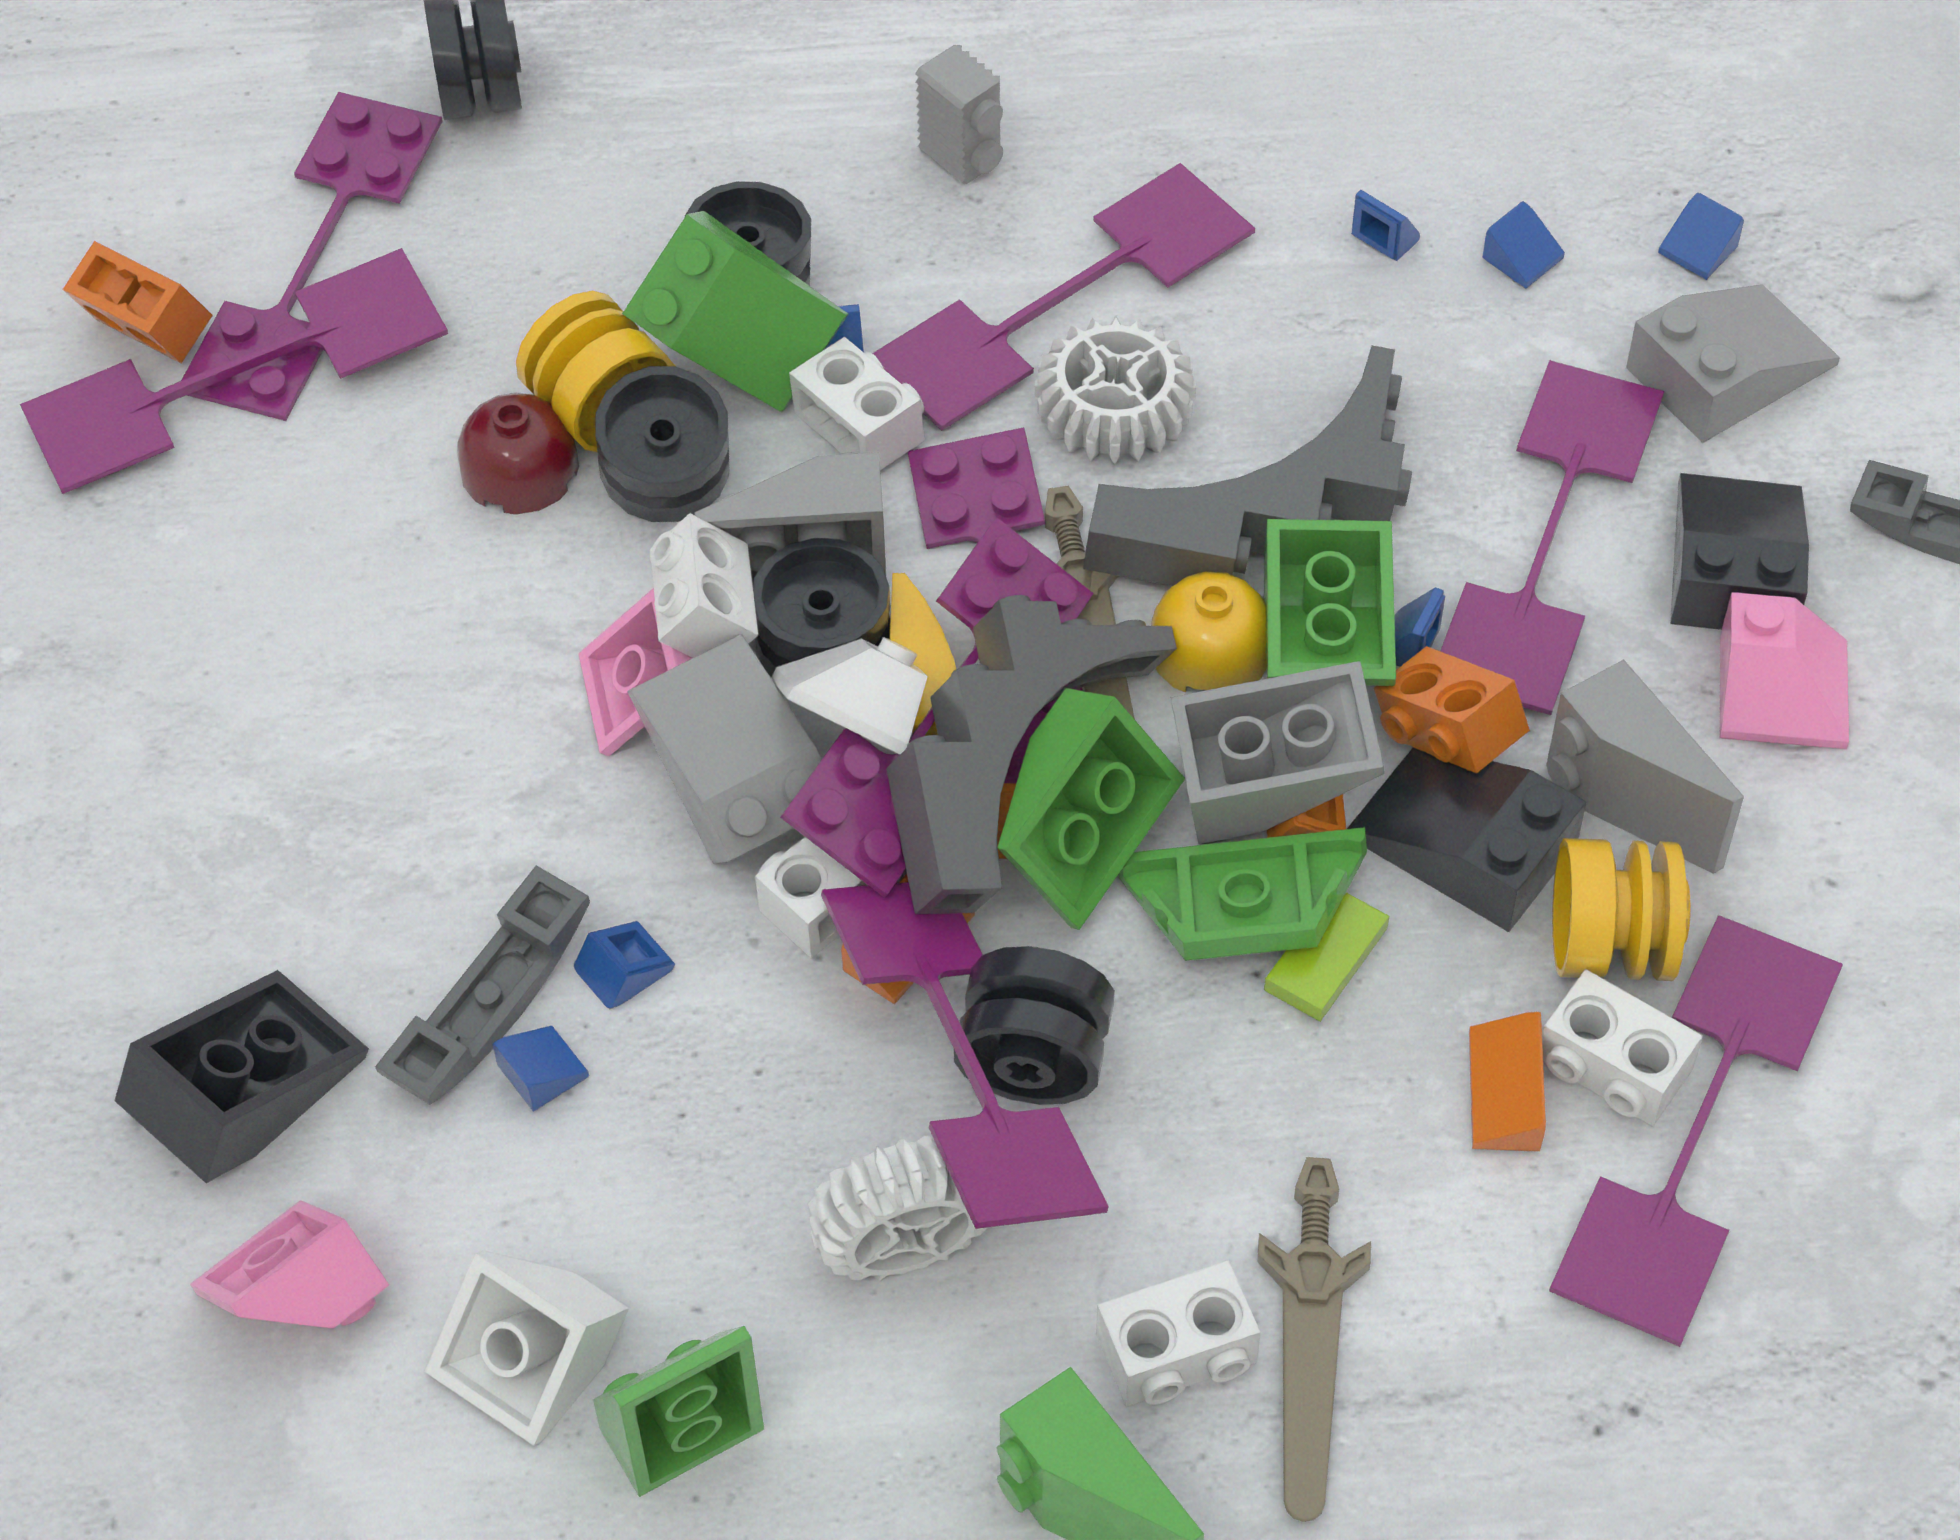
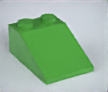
(733, 309)
(1330, 597)
(1084, 801)
(682, 1409)
(1081, 1470)

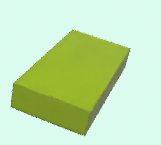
(1317, 975)

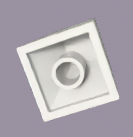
(859, 688)
(524, 1341)

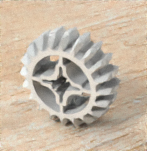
(1112, 405)
(889, 1213)

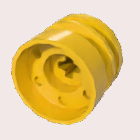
(579, 354)
(1628, 909)

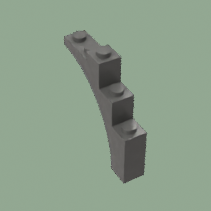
(1212, 527)
(952, 781)

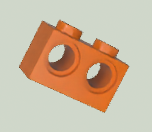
(137, 302)
(1452, 709)

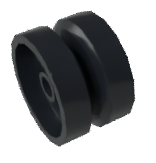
(473, 53)
(764, 218)
(662, 443)
(818, 599)
(1037, 1023)

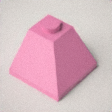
(619, 661)
(1782, 674)
(297, 1272)

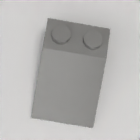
(1725, 356)
(812, 500)
(727, 746)
(1274, 748)
(1641, 767)

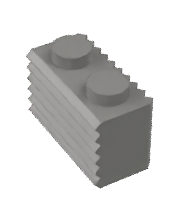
(959, 114)

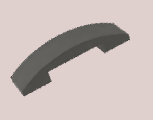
(1901, 508)
(492, 992)

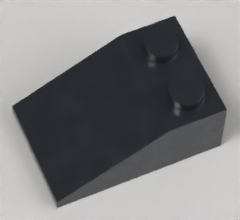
(1735, 541)
(1470, 834)
(235, 1073)

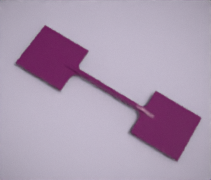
(356, 151)
(964, 362)
(116, 421)
(1585, 427)
(962, 492)
(848, 796)
(1002, 1160)
(1642, 1252)

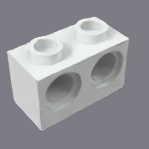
(857, 403)
(702, 587)
(802, 870)
(1627, 1036)
(1169, 1319)

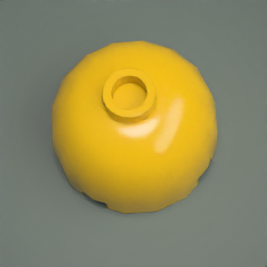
(1216, 632)

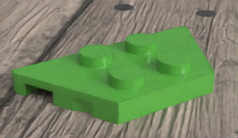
(1246, 891)

